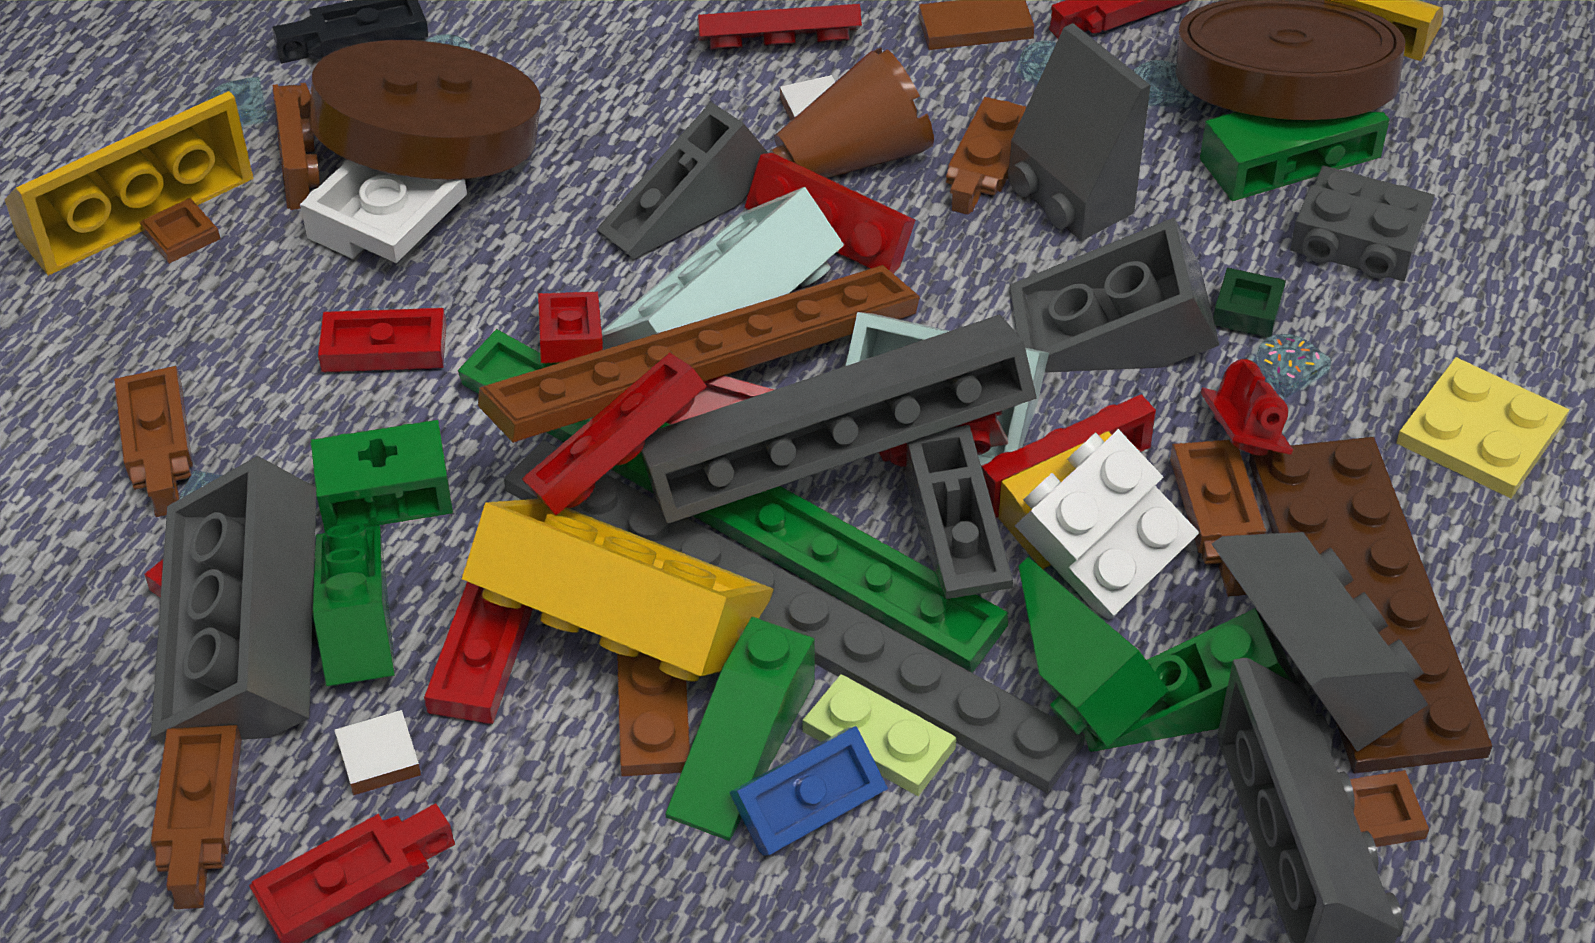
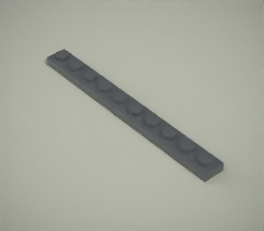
(850, 642)

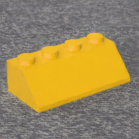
(114, 188)
(612, 585)

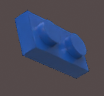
(808, 790)

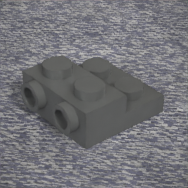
(1361, 223)

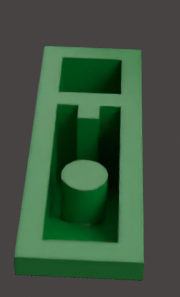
(1265, 153)
(1086, 663)
(743, 724)

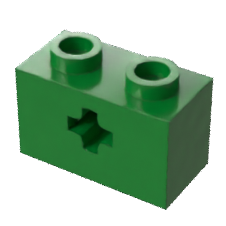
(381, 475)

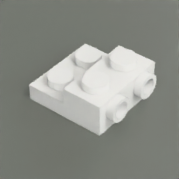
(376, 210)
(1106, 523)

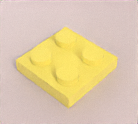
(1483, 427)

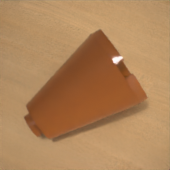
(858, 121)

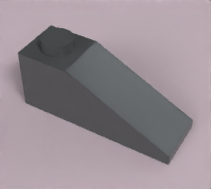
(690, 184)
(956, 513)

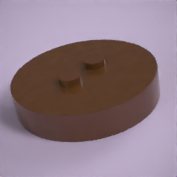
(1290, 58)
(424, 109)

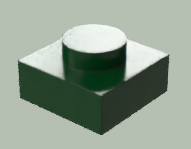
(1249, 302)

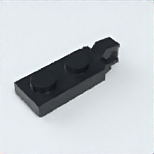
(349, 24)

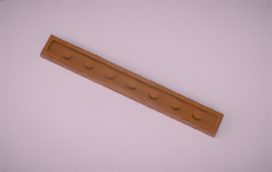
(712, 346)

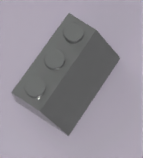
(1327, 631)

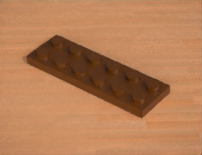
(1348, 503)

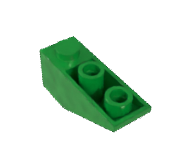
(352, 604)
(1199, 678)

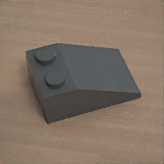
(1081, 137)
(1119, 305)

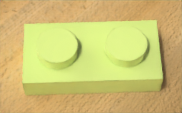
(900, 742)

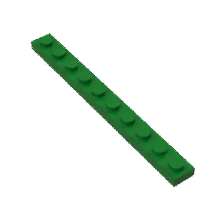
(806, 542)

